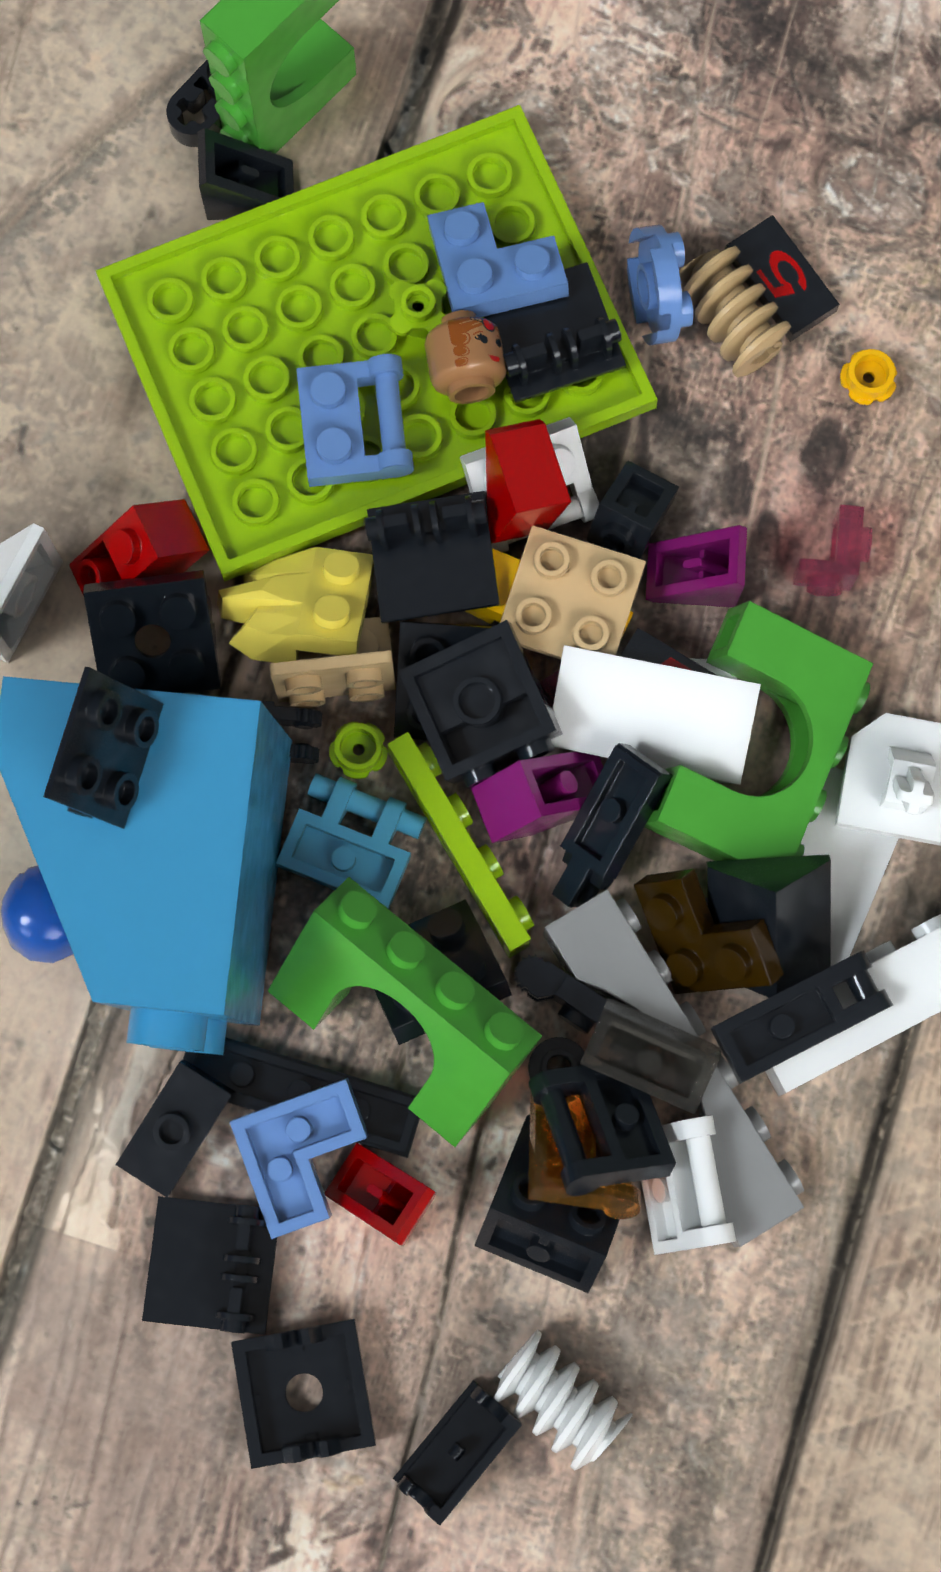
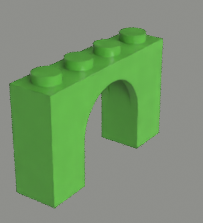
(273, 66)
(817, 693)
(471, 1032)

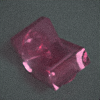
(848, 548)

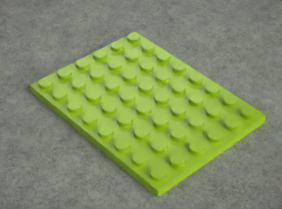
(307, 285)

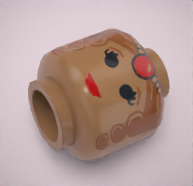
(465, 357)

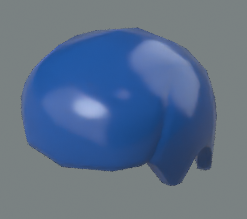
(32, 919)

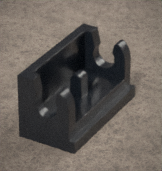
(457, 1452)

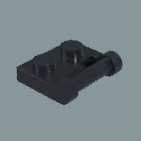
(622, 1123)

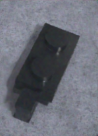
(609, 823)

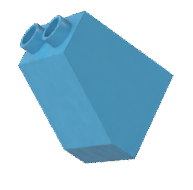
(181, 898)

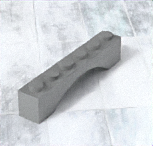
(603, 953)

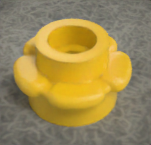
(874, 363)

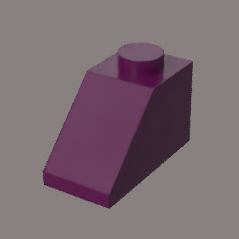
(535, 794)

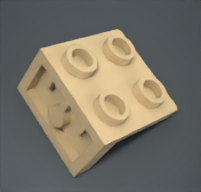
(571, 594)
(319, 675)

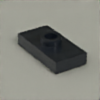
(175, 1128)

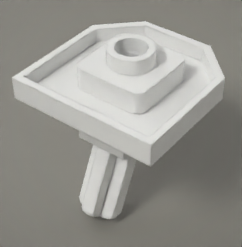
(893, 780)

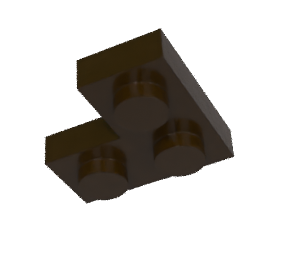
(695, 948)

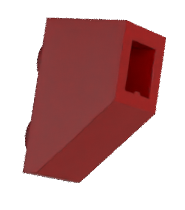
(143, 543)

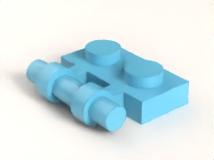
(331, 852)

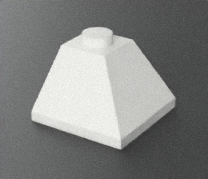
(26, 573)

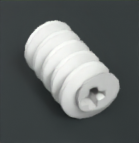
(560, 1402)

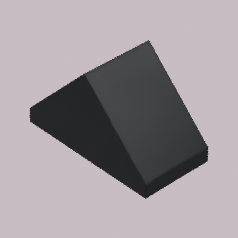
(239, 175)

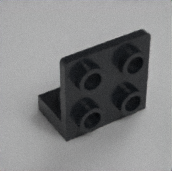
(541, 1235)

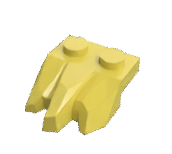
(300, 604)

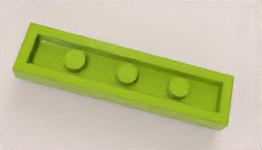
(449, 822)

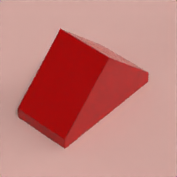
(522, 480)
(380, 1194)

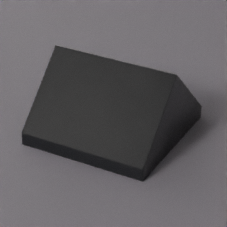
(791, 899)

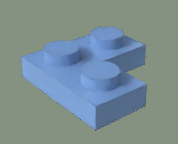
(492, 278)
(280, 1147)

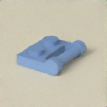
(334, 421)

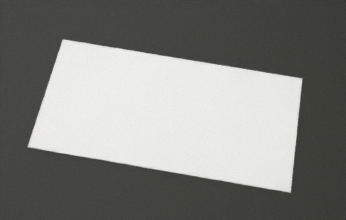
(657, 709)
(856, 867)

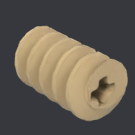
(733, 310)

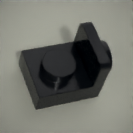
(631, 511)

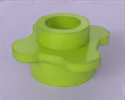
(411, 322)

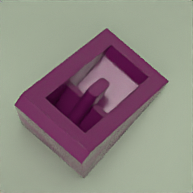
(698, 568)

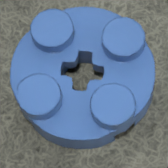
(657, 284)

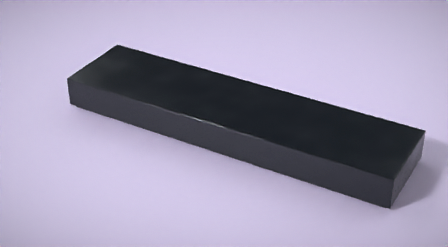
(269, 1078)

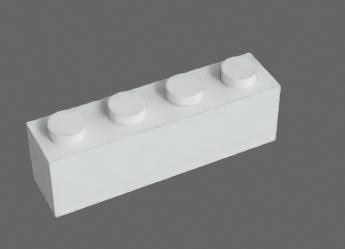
(914, 988)

